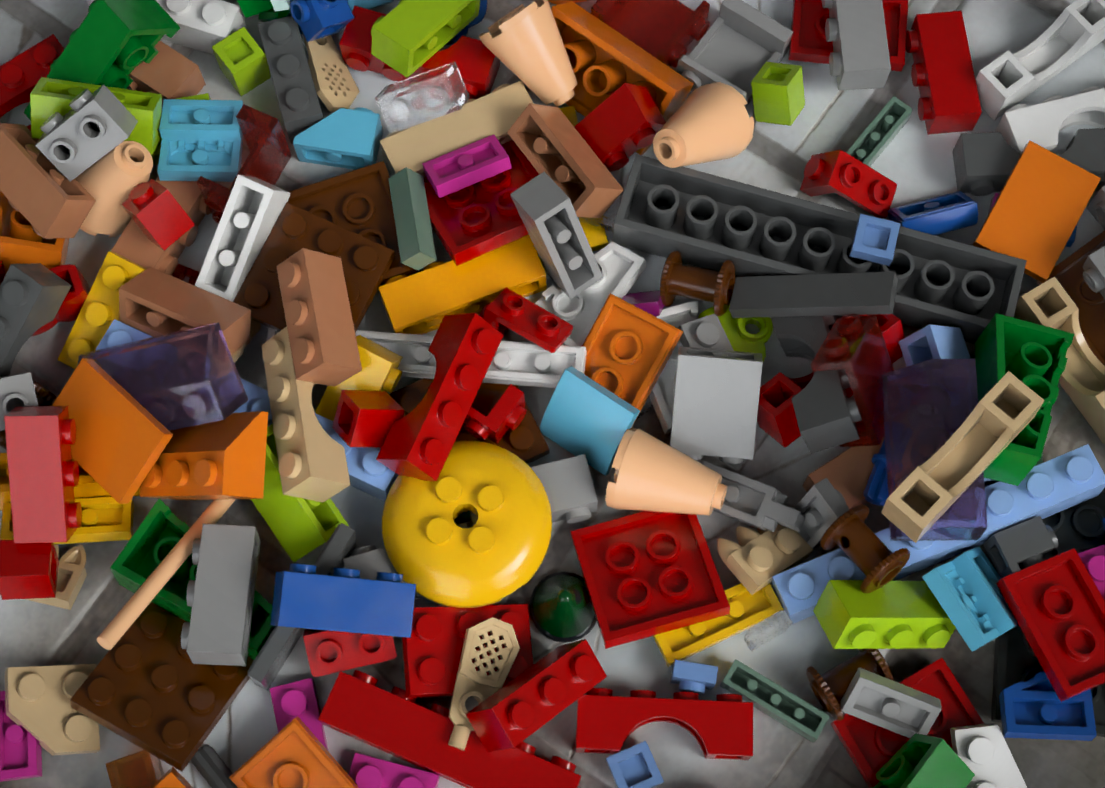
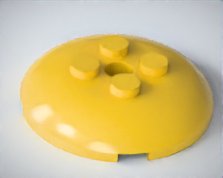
(477, 562)

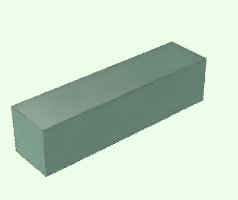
(881, 131)
(412, 219)
(775, 701)

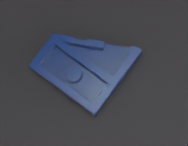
(1035, 712)

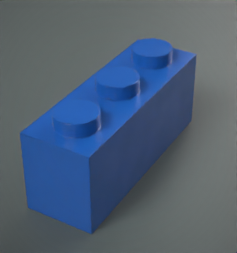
(343, 601)

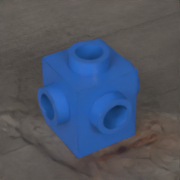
(320, 17)

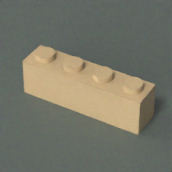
(439, 136)

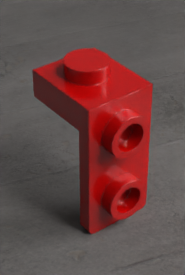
(849, 178)
(526, 319)
(505, 414)

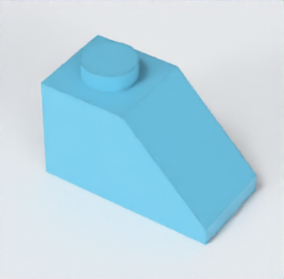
(342, 139)

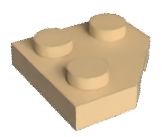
(41, 704)

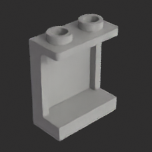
(735, 48)
(716, 403)

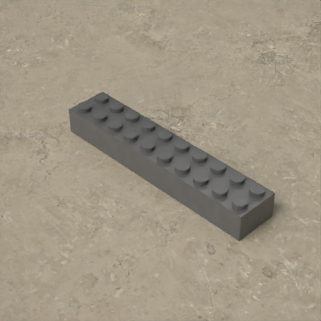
(784, 235)

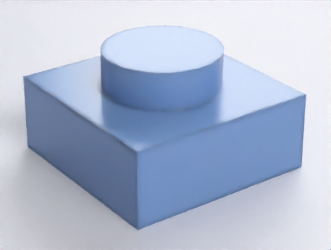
(875, 239)
(693, 676)
(635, 768)

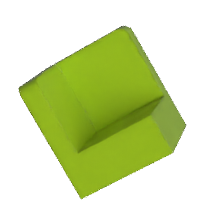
(242, 61)
(778, 93)

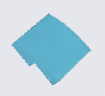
(200, 140)
(587, 419)
(972, 598)

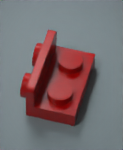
(341, 651)

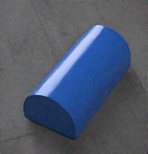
(937, 214)

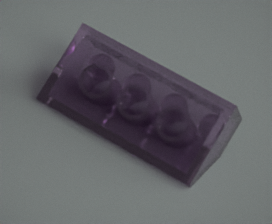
(177, 376)
(920, 414)

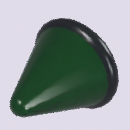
(562, 607)

